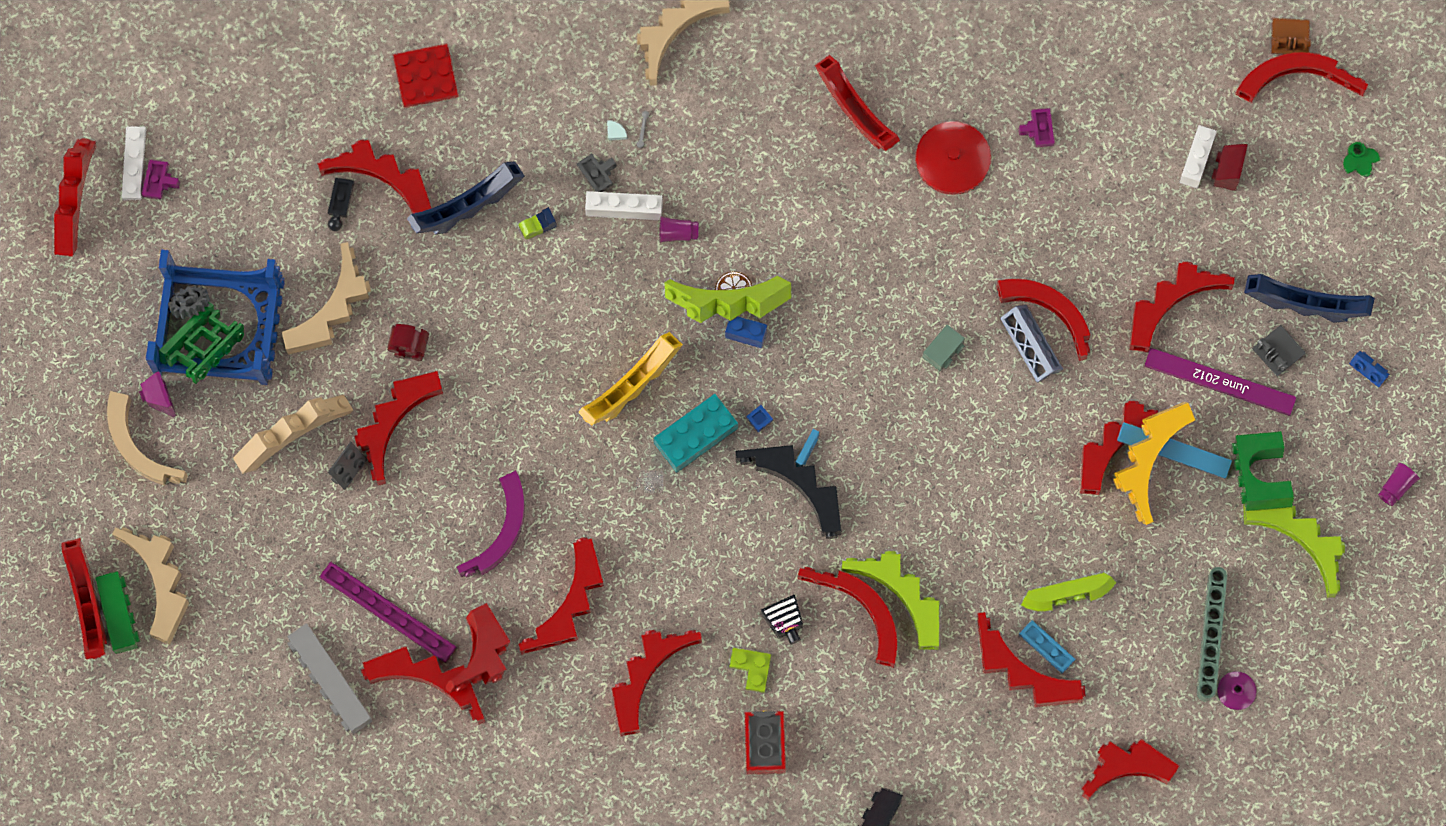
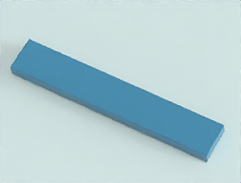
(1180, 452)

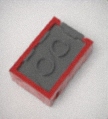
(765, 742)

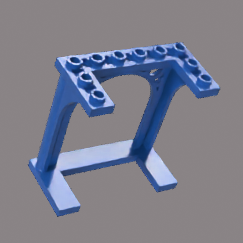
(265, 280)

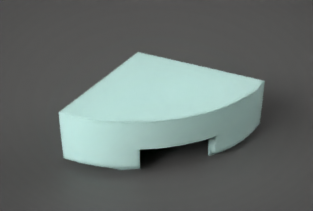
(615, 131)

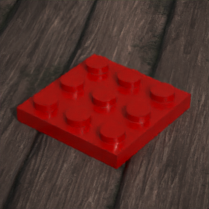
(425, 75)

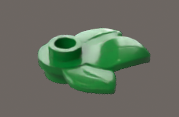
(1360, 162)

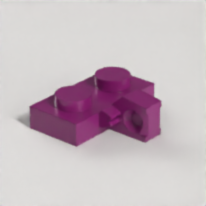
(1039, 128)
(158, 180)

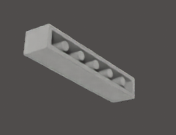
(329, 678)

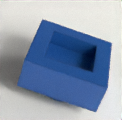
(759, 418)

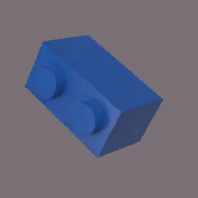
(746, 331)

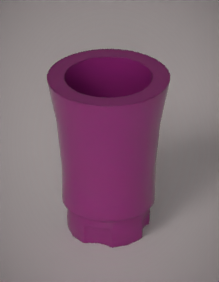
(677, 230)
(1398, 484)

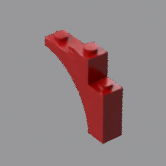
(487, 645)
(1117, 763)

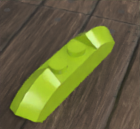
(1058, 594)

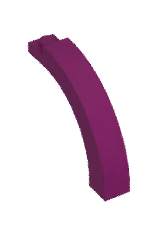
(509, 533)

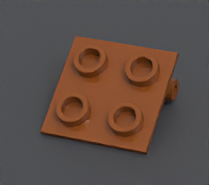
(1290, 36)

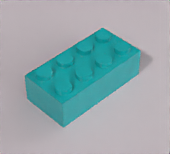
(695, 433)

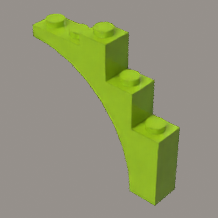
(704, 303)
(1305, 532)
(907, 588)

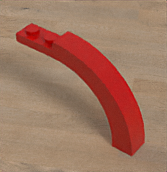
(1297, 63)
(870, 601)

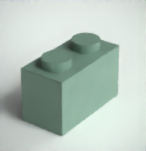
(944, 348)

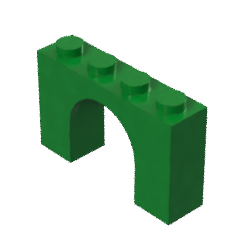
(1256, 493)

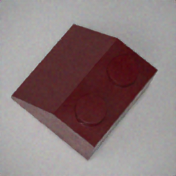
(1230, 166)

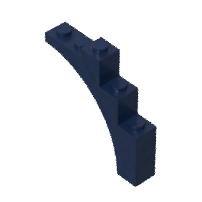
(468, 204)
(1306, 302)

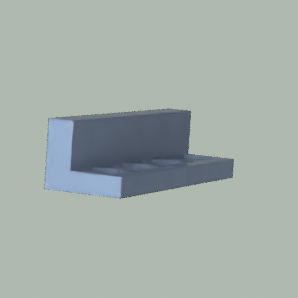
(1036, 339)

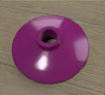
(1236, 700)

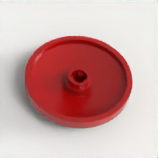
(953, 158)

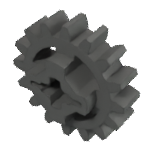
(189, 302)

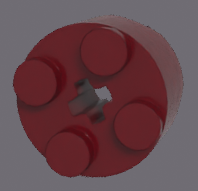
(407, 342)

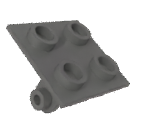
(1278, 350)
(347, 466)

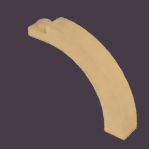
(117, 419)

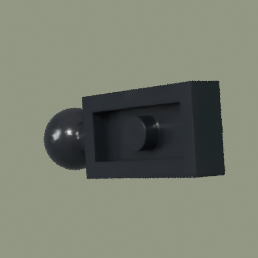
(339, 202)

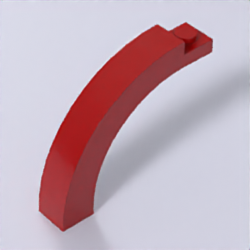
(853, 105)
(1049, 298)

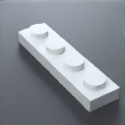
(133, 163)

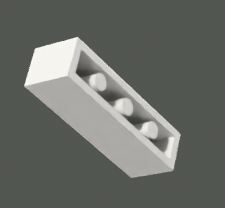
(623, 205)

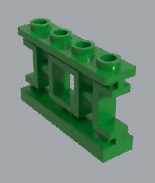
(191, 333)

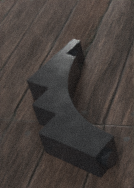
(781, 463)

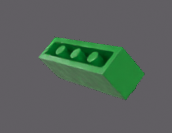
(117, 613)

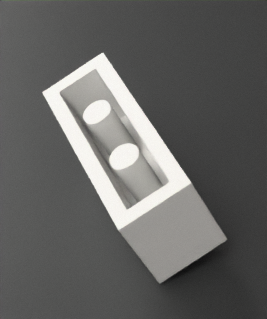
(1198, 156)

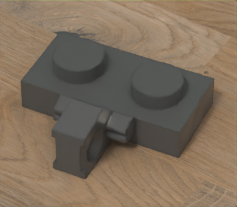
(597, 172)

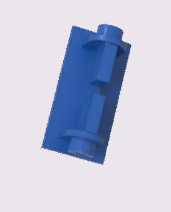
(1363, 364)

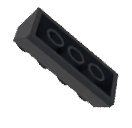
(883, 808)

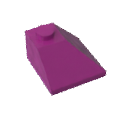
(156, 394)

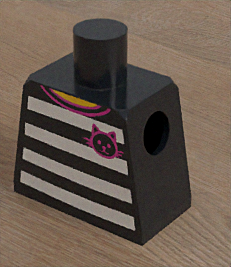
(784, 618)

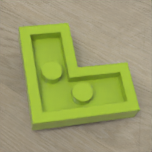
(756, 664)

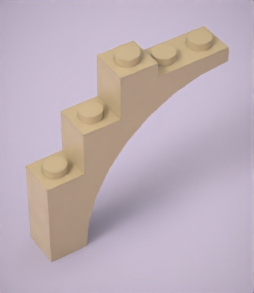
(673, 21)
(316, 331)
(288, 428)
(169, 606)

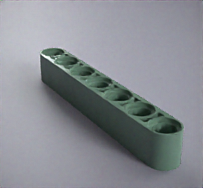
(1215, 625)

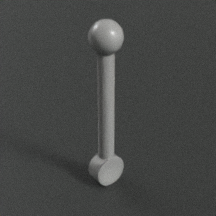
(640, 144)

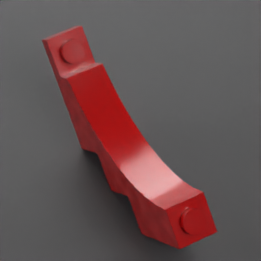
(560, 626)
(999, 658)
(400, 666)

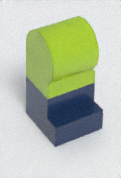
(538, 224)

